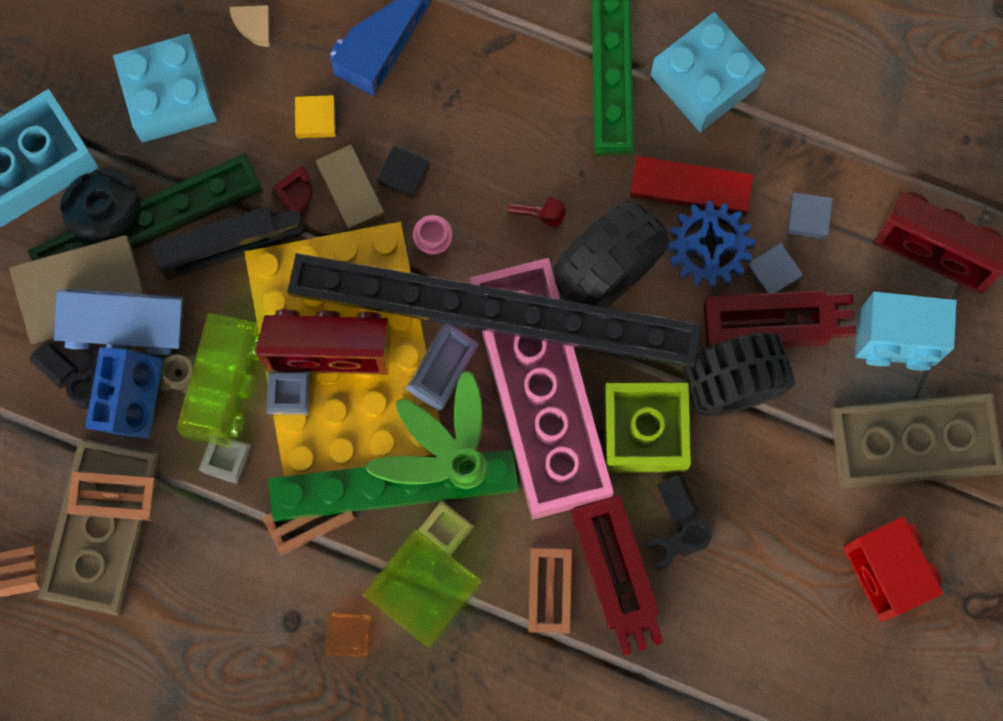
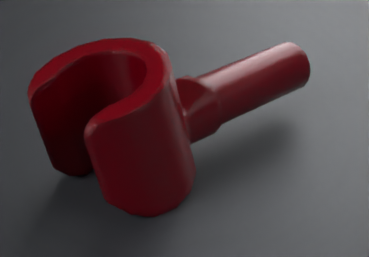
(551, 214)

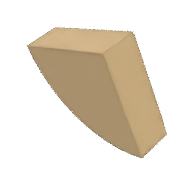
(253, 23)

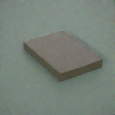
(94, 267)

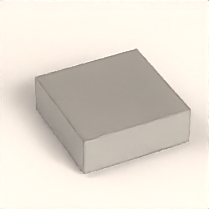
(226, 462)

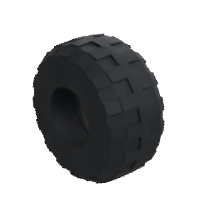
(611, 255)

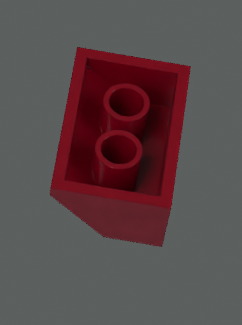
(942, 241)
(325, 343)

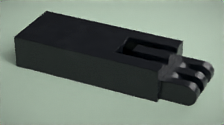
(224, 241)

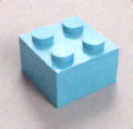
(707, 72)
(164, 88)
(905, 330)

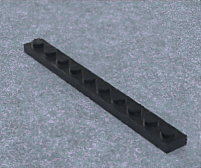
(495, 310)

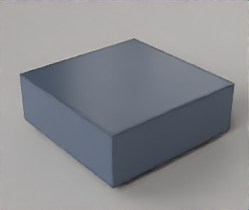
(809, 216)
(774, 270)
(288, 393)

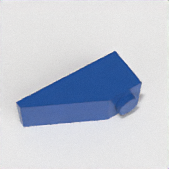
(376, 43)

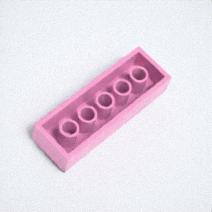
(545, 406)

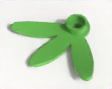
(450, 453)

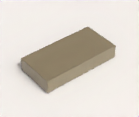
(350, 188)

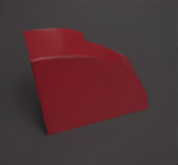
(295, 191)

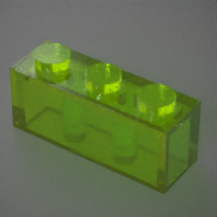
(219, 381)

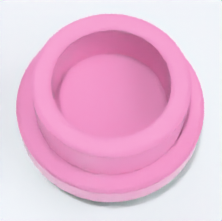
(432, 234)

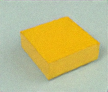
(315, 117)

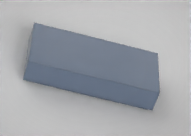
(442, 366)

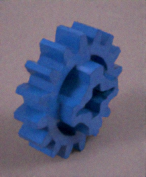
(726, 244)

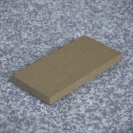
(917, 440)
(93, 554)

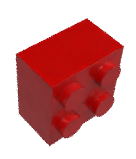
(894, 569)

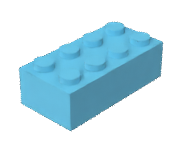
(38, 155)

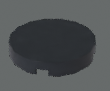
(100, 205)

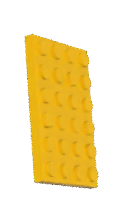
(349, 414)

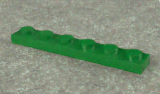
(359, 491)

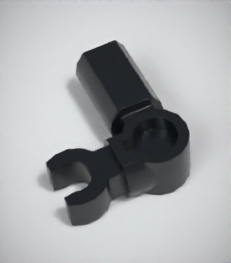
(65, 374)
(693, 534)

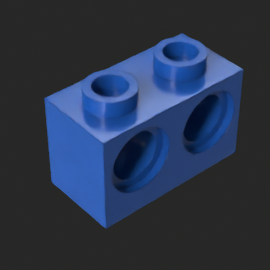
(124, 393)

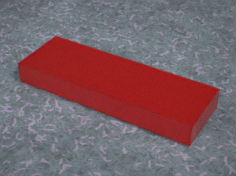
(690, 185)

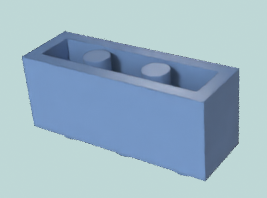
(118, 320)

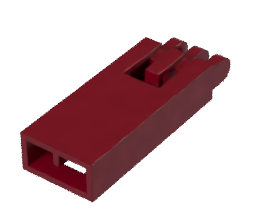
(764, 313)
(612, 560)

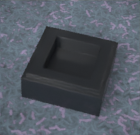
(403, 171)

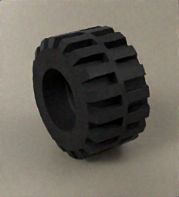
(739, 374)

